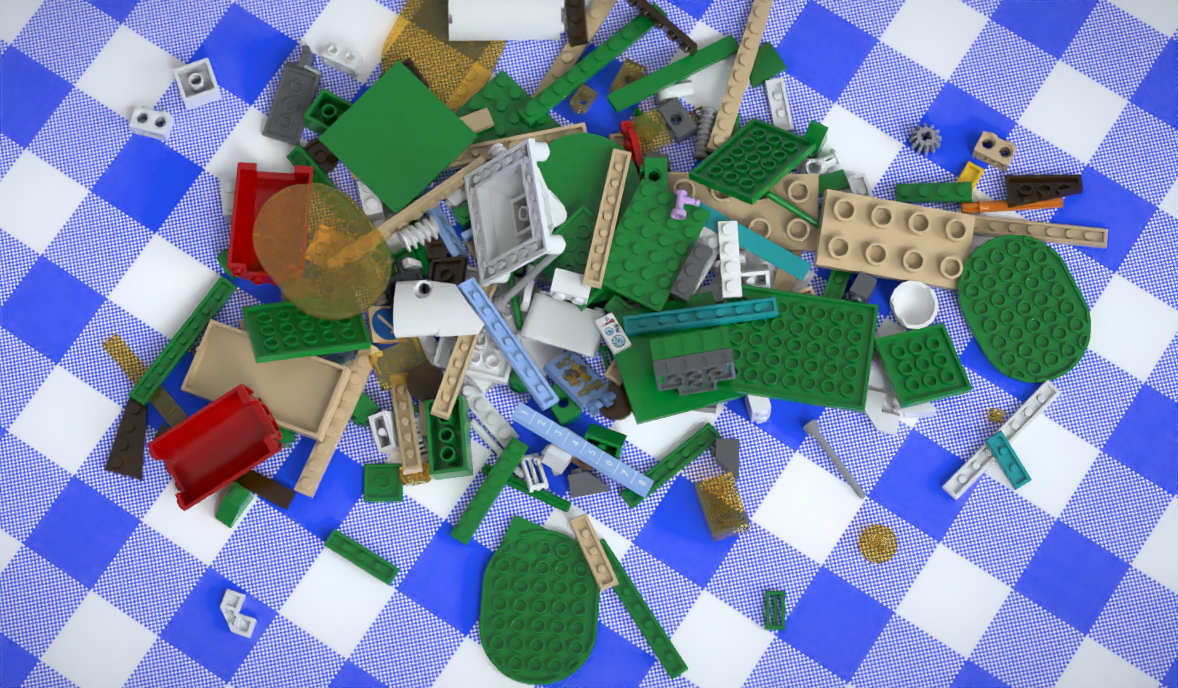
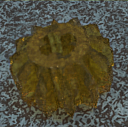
(416, 478)

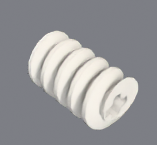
(418, 233)

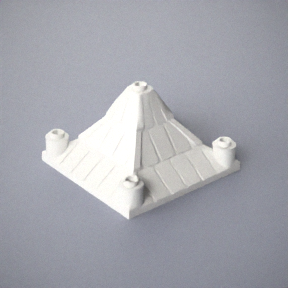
(513, 212)

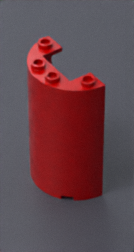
(251, 192)
(217, 445)

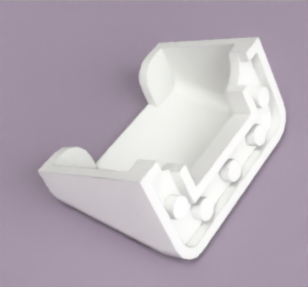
(563, 325)

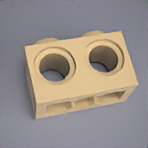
(992, 155)

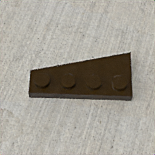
(129, 445)

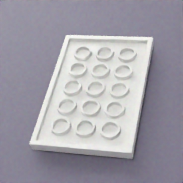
(487, 359)

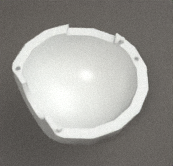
(914, 304)

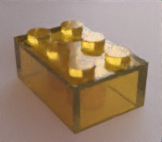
(722, 507)

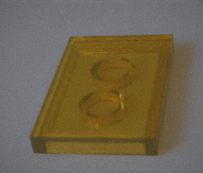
(394, 363)

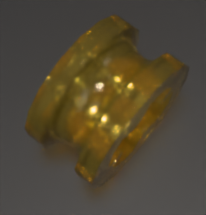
(996, 415)

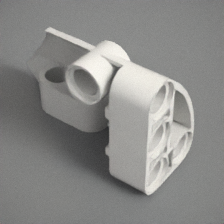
(435, 314)

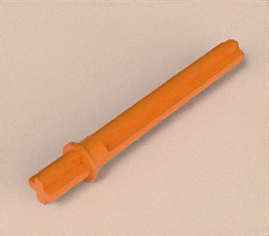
(1001, 205)

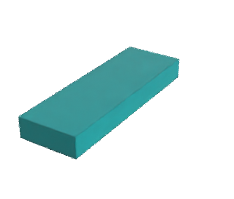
(1007, 460)

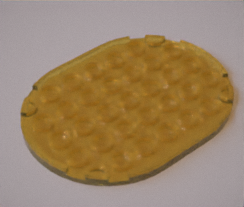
(450, 67)
(322, 251)

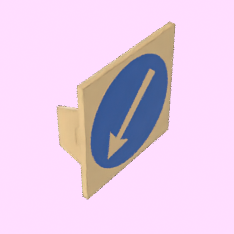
(382, 325)

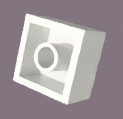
(197, 83)

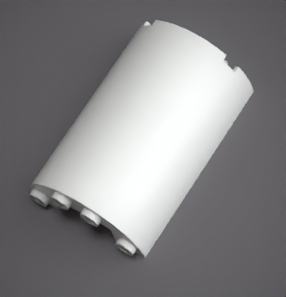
(505, 20)

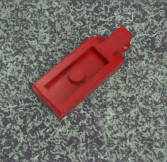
(631, 142)

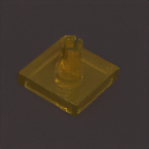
(651, 131)

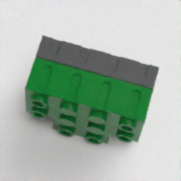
(693, 360)

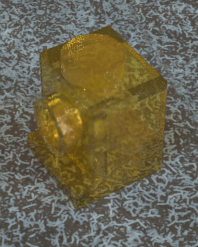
(583, 93)

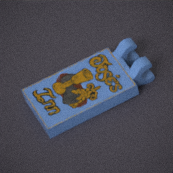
(579, 382)

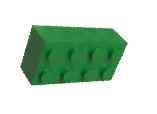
(325, 111)
(449, 441)

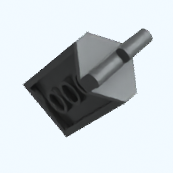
(293, 99)

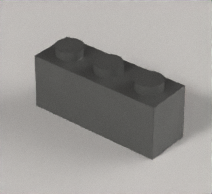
(691, 272)

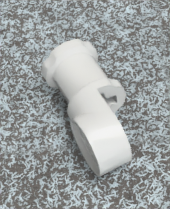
(821, 162)

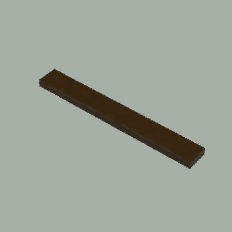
(258, 484)

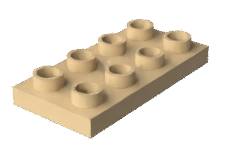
(764, 215)
(893, 239)
(297, 390)

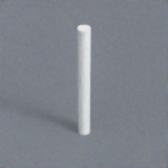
(491, 442)

